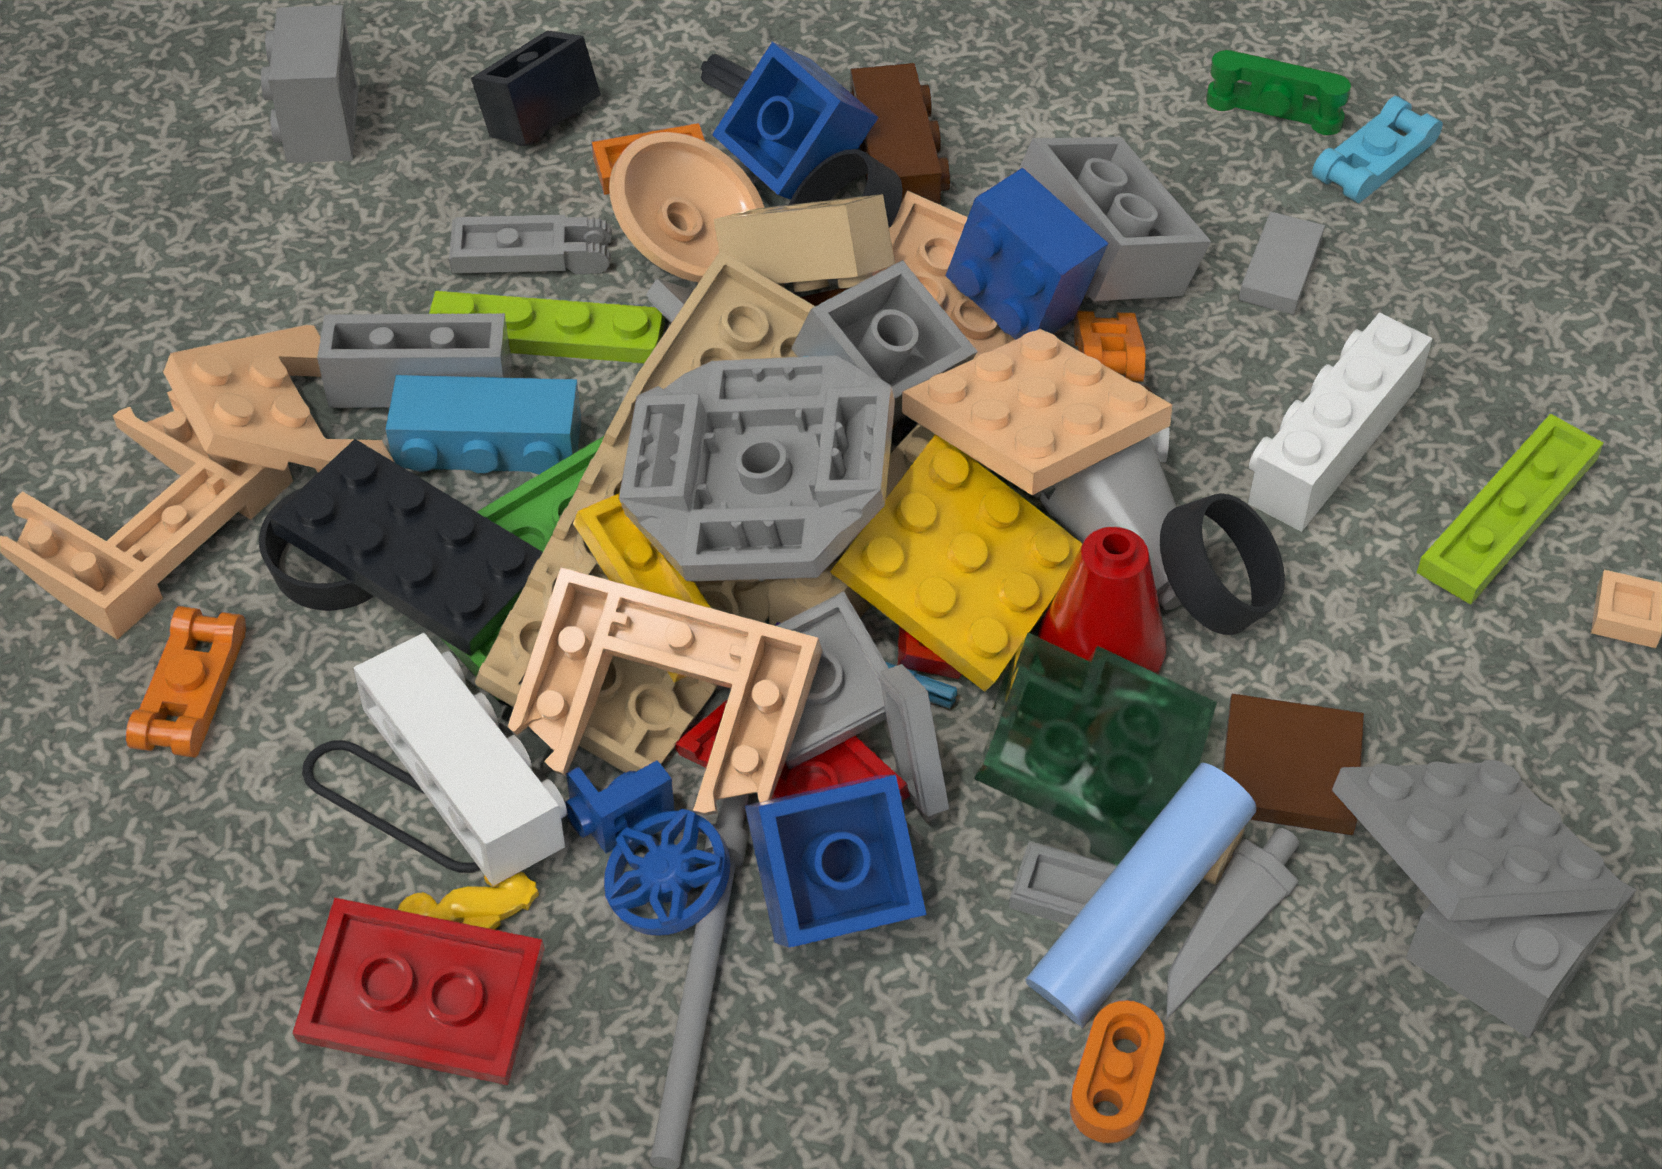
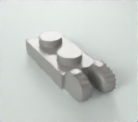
(529, 244)

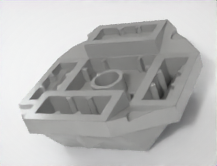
(758, 466)

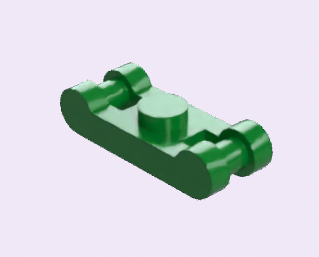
(1278, 90)

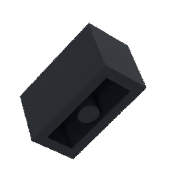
(536, 87)

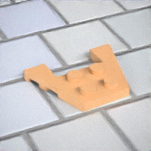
(248, 406)

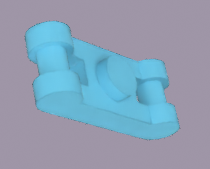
(1377, 150)

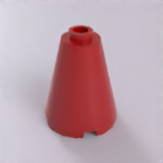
(1109, 602)

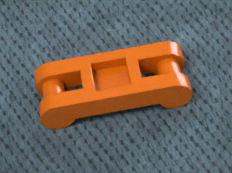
(1112, 342)
(187, 682)

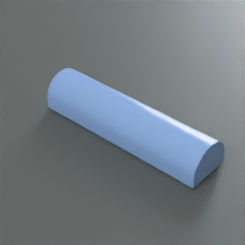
(1142, 893)

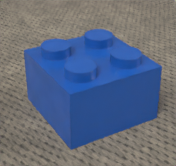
(791, 120)
(1025, 257)
(835, 860)

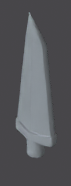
(1240, 901)

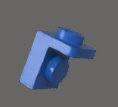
(621, 805)

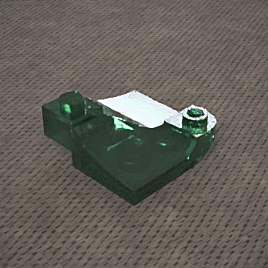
(1093, 741)

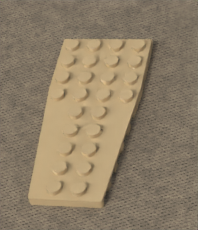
(639, 706)

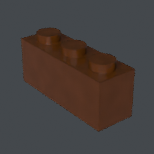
(902, 133)

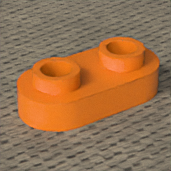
(1117, 1075)

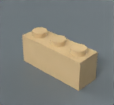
(811, 241)

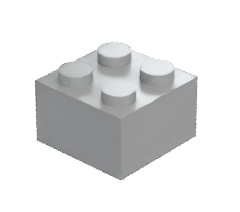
(311, 84)
(888, 331)

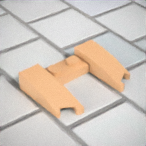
(118, 578)
(601, 619)

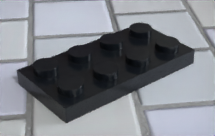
(409, 545)

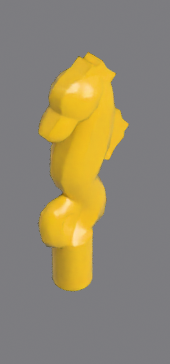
(476, 904)

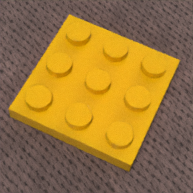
(959, 561)

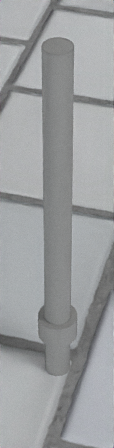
(696, 997)

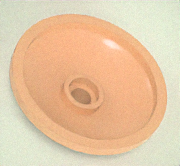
(670, 192)

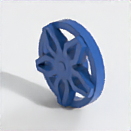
(666, 872)

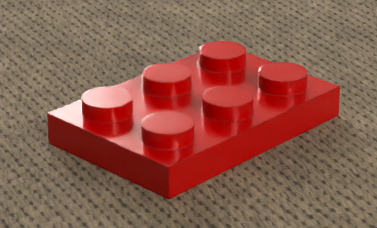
(419, 991)

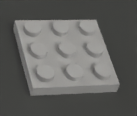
(1478, 840)

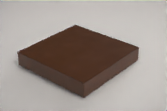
(1291, 758)

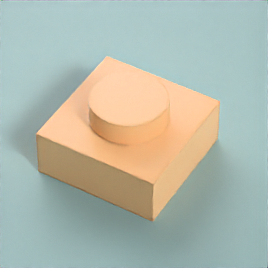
(1628, 609)

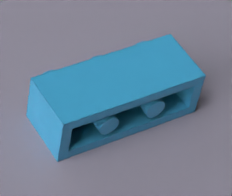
(482, 423)

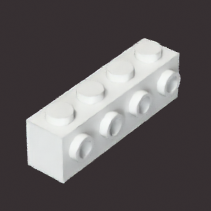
(1337, 421)
(462, 757)

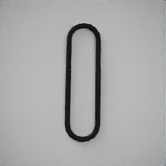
(366, 815)

